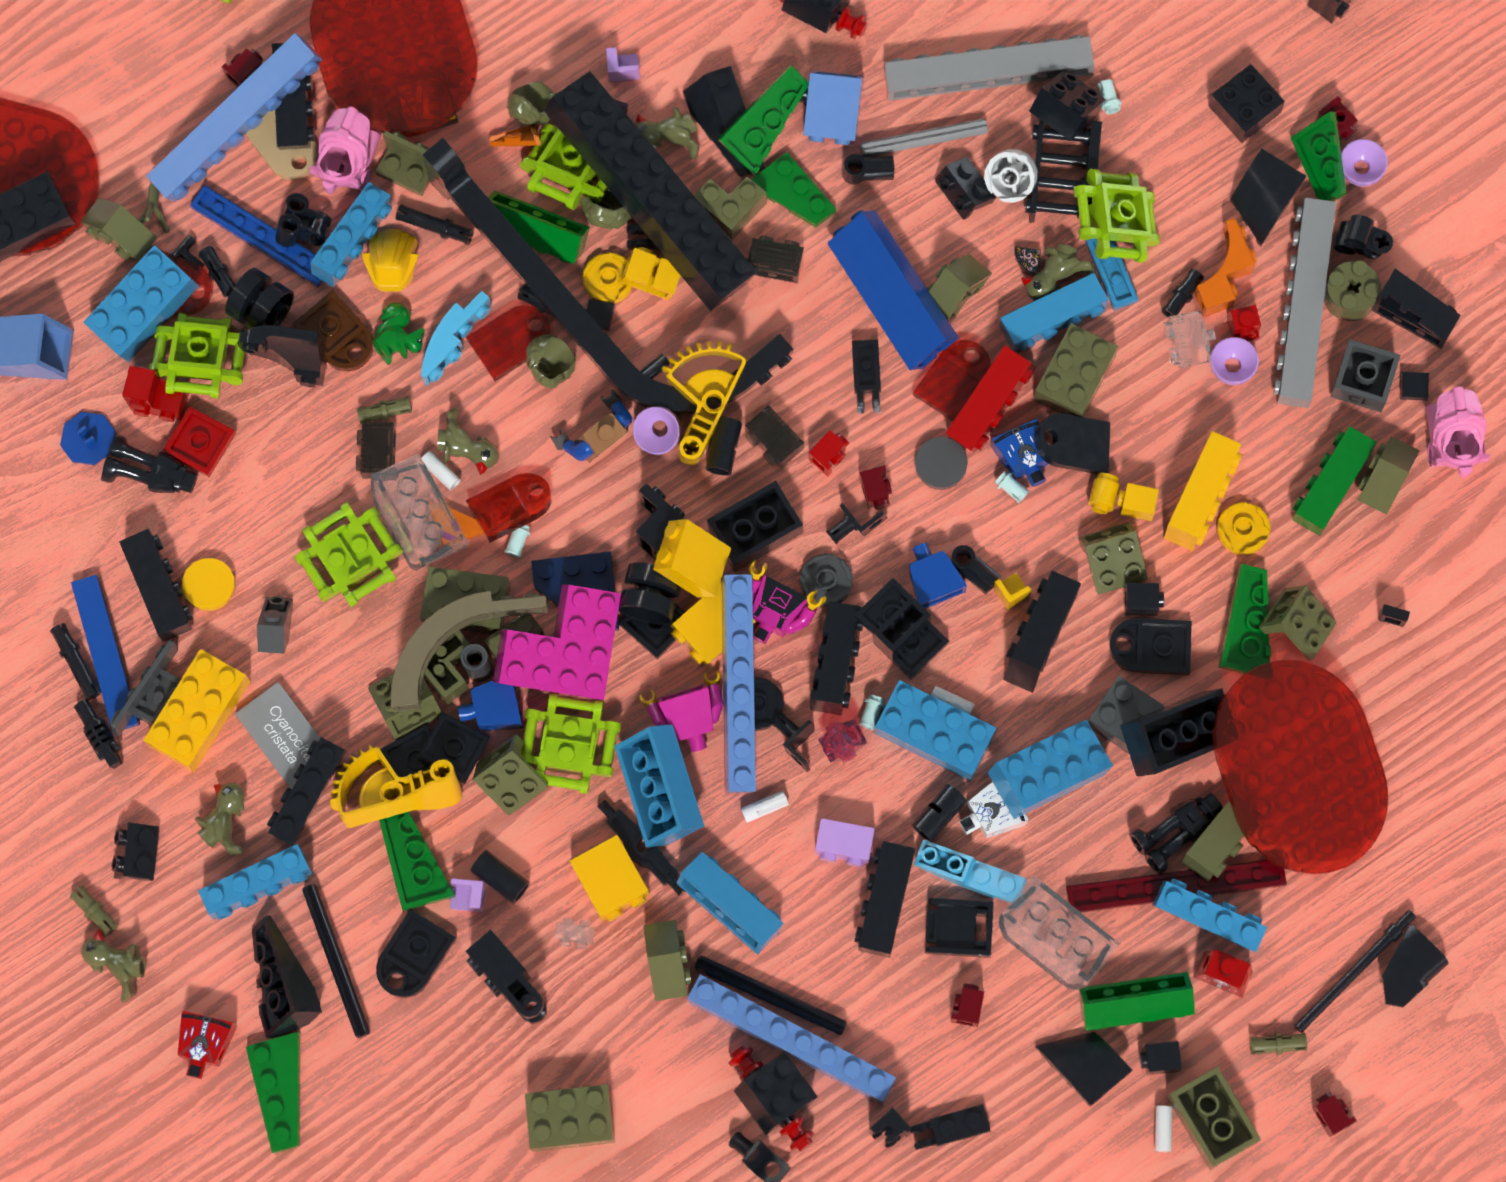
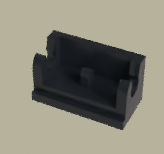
(892, 1124)

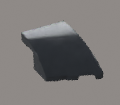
(1265, 193)
(1086, 1064)

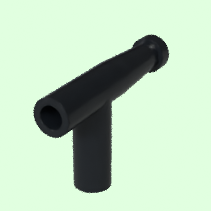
(182, 251)

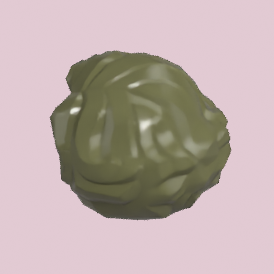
(528, 103)
(607, 213)
(550, 360)

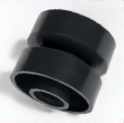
(259, 300)
(648, 595)

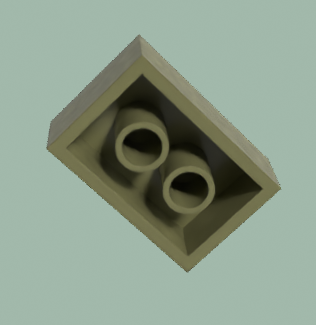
(1075, 372)
(450, 585)
(569, 1118)
(1213, 1118)

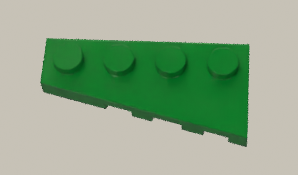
(758, 126)
(1244, 642)
(412, 863)
(276, 1080)

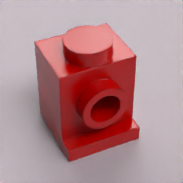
(1244, 323)
(828, 452)

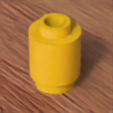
(1104, 493)

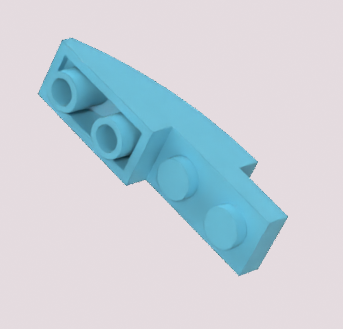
(445, 341)
(968, 872)

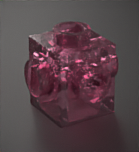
(842, 741)

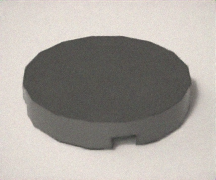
(941, 463)
(828, 576)

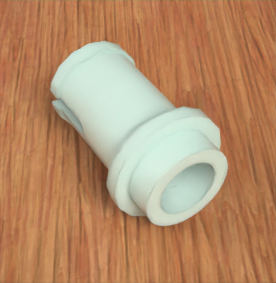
(1112, 103)
(1011, 486)
(517, 541)
(871, 712)

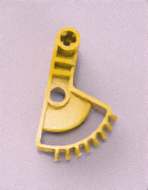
(698, 390)
(419, 791)

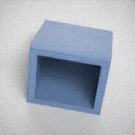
(833, 107)
(34, 347)

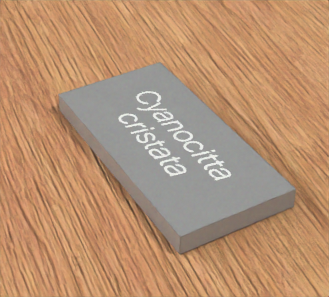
(279, 731)

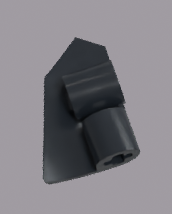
(1411, 968)

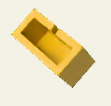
(650, 273)

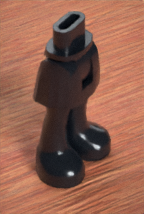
(165, 474)
(1189, 816)

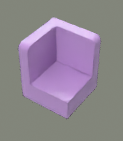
(622, 66)
(468, 895)

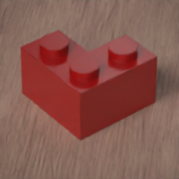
(147, 395)

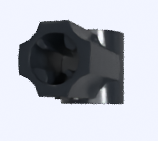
(871, 168)
(976, 570)

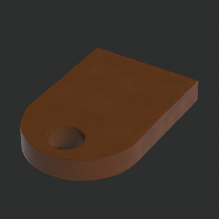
(339, 332)

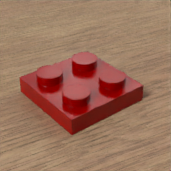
(199, 441)

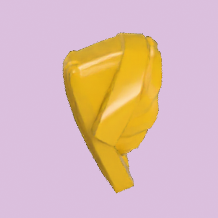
(391, 260)

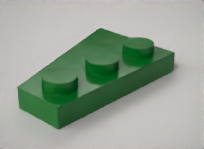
(1321, 157)
(794, 190)

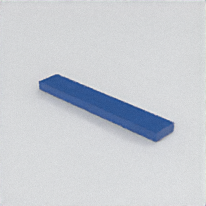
(254, 232)
(102, 645)

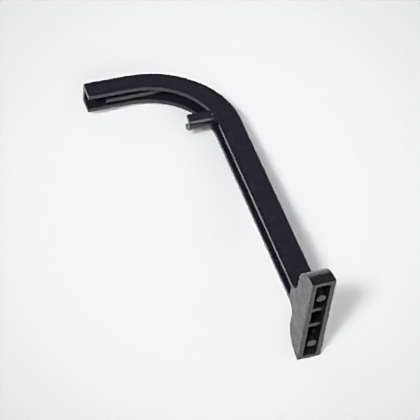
(452, 181)

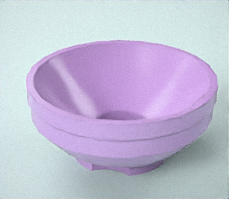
(1367, 152)
(1235, 349)
(646, 436)

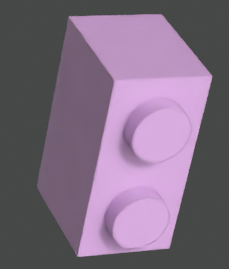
(844, 842)

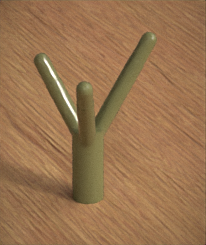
(152, 205)

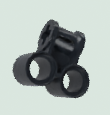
(301, 223)
(1362, 238)

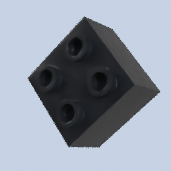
(1246, 103)
(1067, 105)

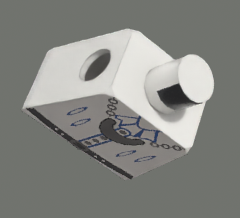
(990, 814)

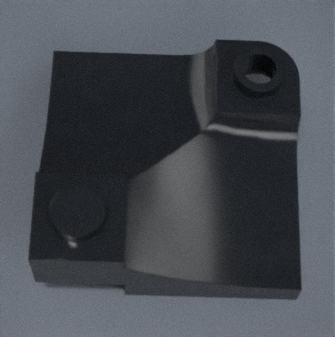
(290, 347)

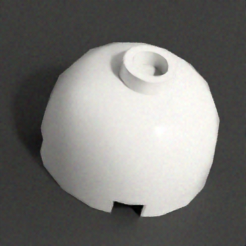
(1011, 175)

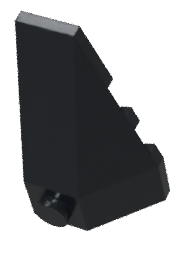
(715, 106)
(286, 989)

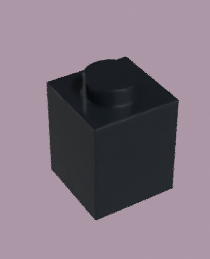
(1143, 599)
(1161, 1058)

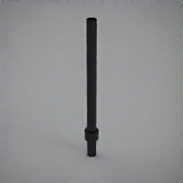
(1392, 933)

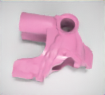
(345, 151)
(1456, 431)

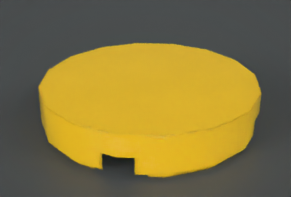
(603, 278)
(1243, 528)
(208, 584)

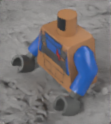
(600, 435)

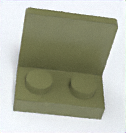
(404, 163)
(1114, 557)
(1301, 619)
(404, 722)
(508, 777)

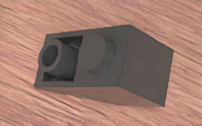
(274, 625)

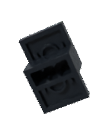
(652, 531)
(901, 628)

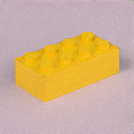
(1200, 495)
(197, 710)

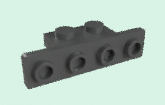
(151, 693)

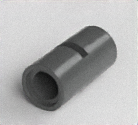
(474, 653)

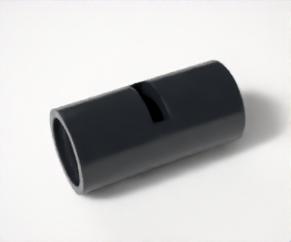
(723, 446)
(939, 813)
(500, 876)

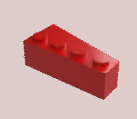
(990, 399)

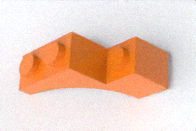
(1217, 292)

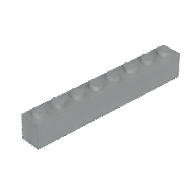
(987, 68)
(1306, 302)

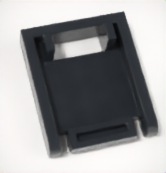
(954, 927)

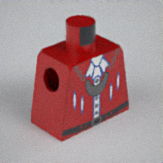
(1224, 972)
(203, 1041)

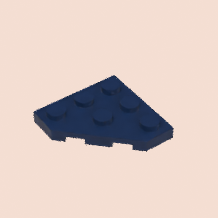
(584, 570)

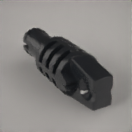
(98, 734)

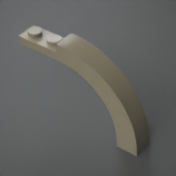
(442, 625)

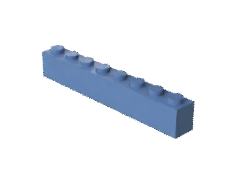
(234, 118)
(738, 684)
(791, 1039)

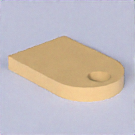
(278, 160)

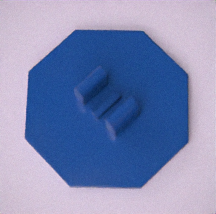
(87, 438)

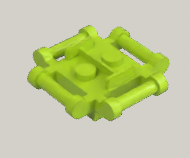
(562, 165)
(1117, 213)
(197, 353)
(349, 555)
(570, 742)

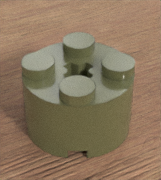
(1345, 303)

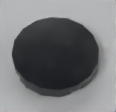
(767, 703)

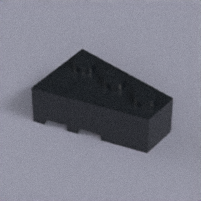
(1416, 309)

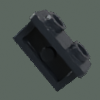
(964, 187)
(135, 851)

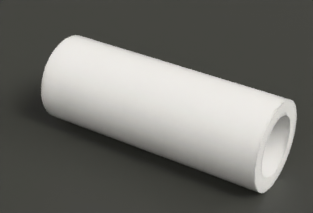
(441, 471)
(953, 700)
(1163, 1129)

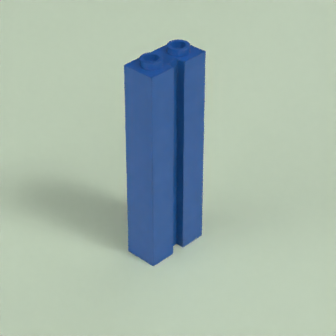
(892, 289)

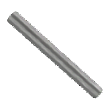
(924, 137)

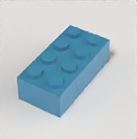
(141, 303)
(935, 730)
(1050, 769)
(659, 785)

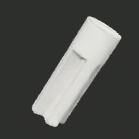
(764, 806)

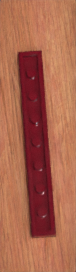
(1144, 889)

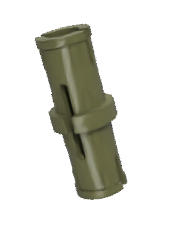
(384, 410)
(94, 910)
(1278, 1043)

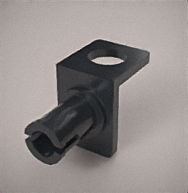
(849, 523)
(795, 736)
(757, 1157)

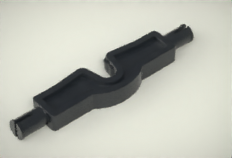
(632, 837)

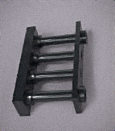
(1087, 161)

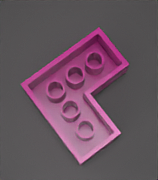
(577, 655)

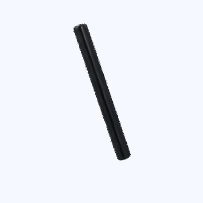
(335, 961)
(770, 995)

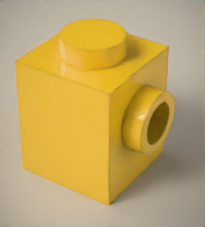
(1138, 501)

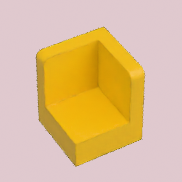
(1012, 591)

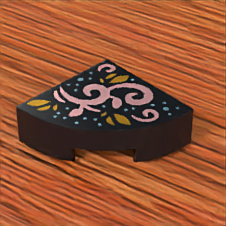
(1028, 259)

